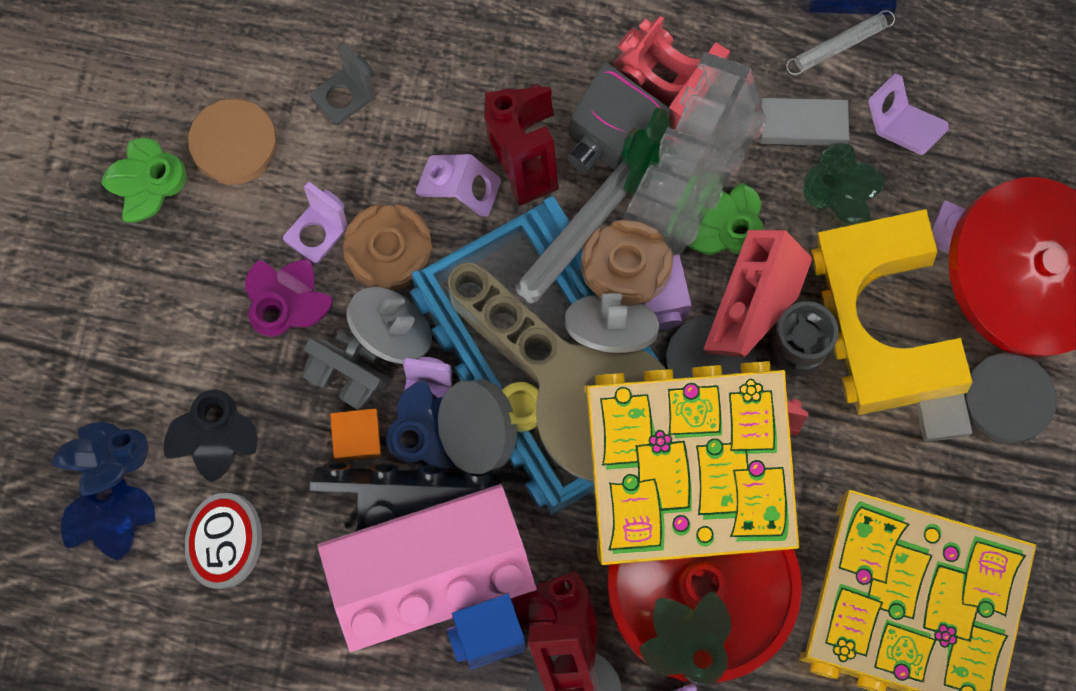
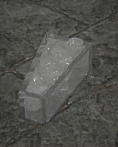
(700, 153)

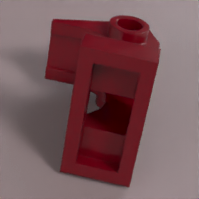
(506, 120)
(562, 625)

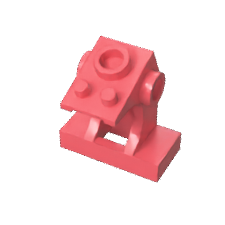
(652, 45)

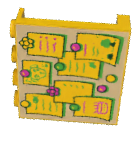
(692, 464)
(917, 600)

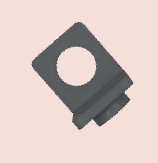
(354, 77)

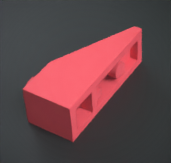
(758, 292)

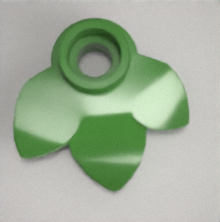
(139, 179)
(732, 212)

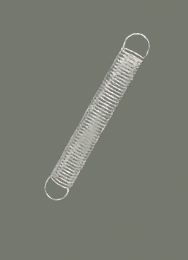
(840, 44)

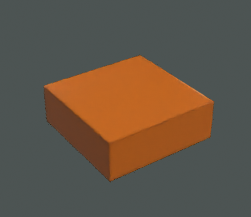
(355, 435)

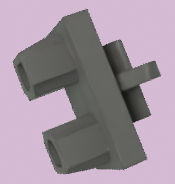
(328, 358)

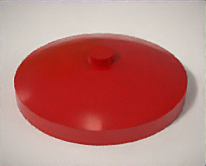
(1018, 266)
(756, 587)

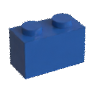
(486, 632)

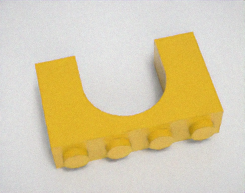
(877, 373)

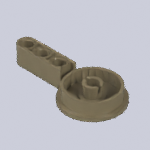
(561, 377)

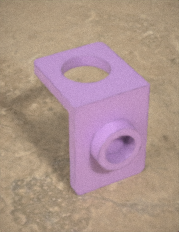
(903, 122)
(454, 178)
(325, 211)
(432, 371)

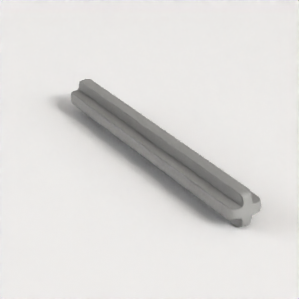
(573, 236)

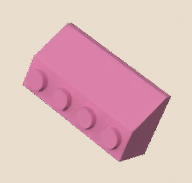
(425, 567)

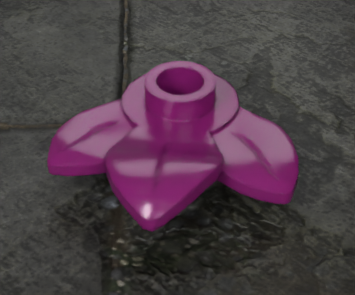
(287, 292)

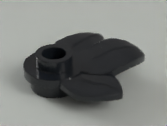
(208, 441)

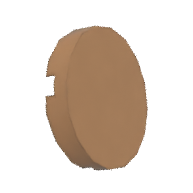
(232, 141)
(387, 246)
(627, 261)

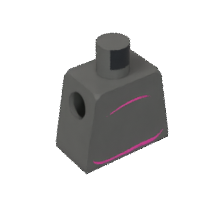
(606, 116)

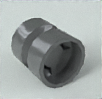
(807, 329)

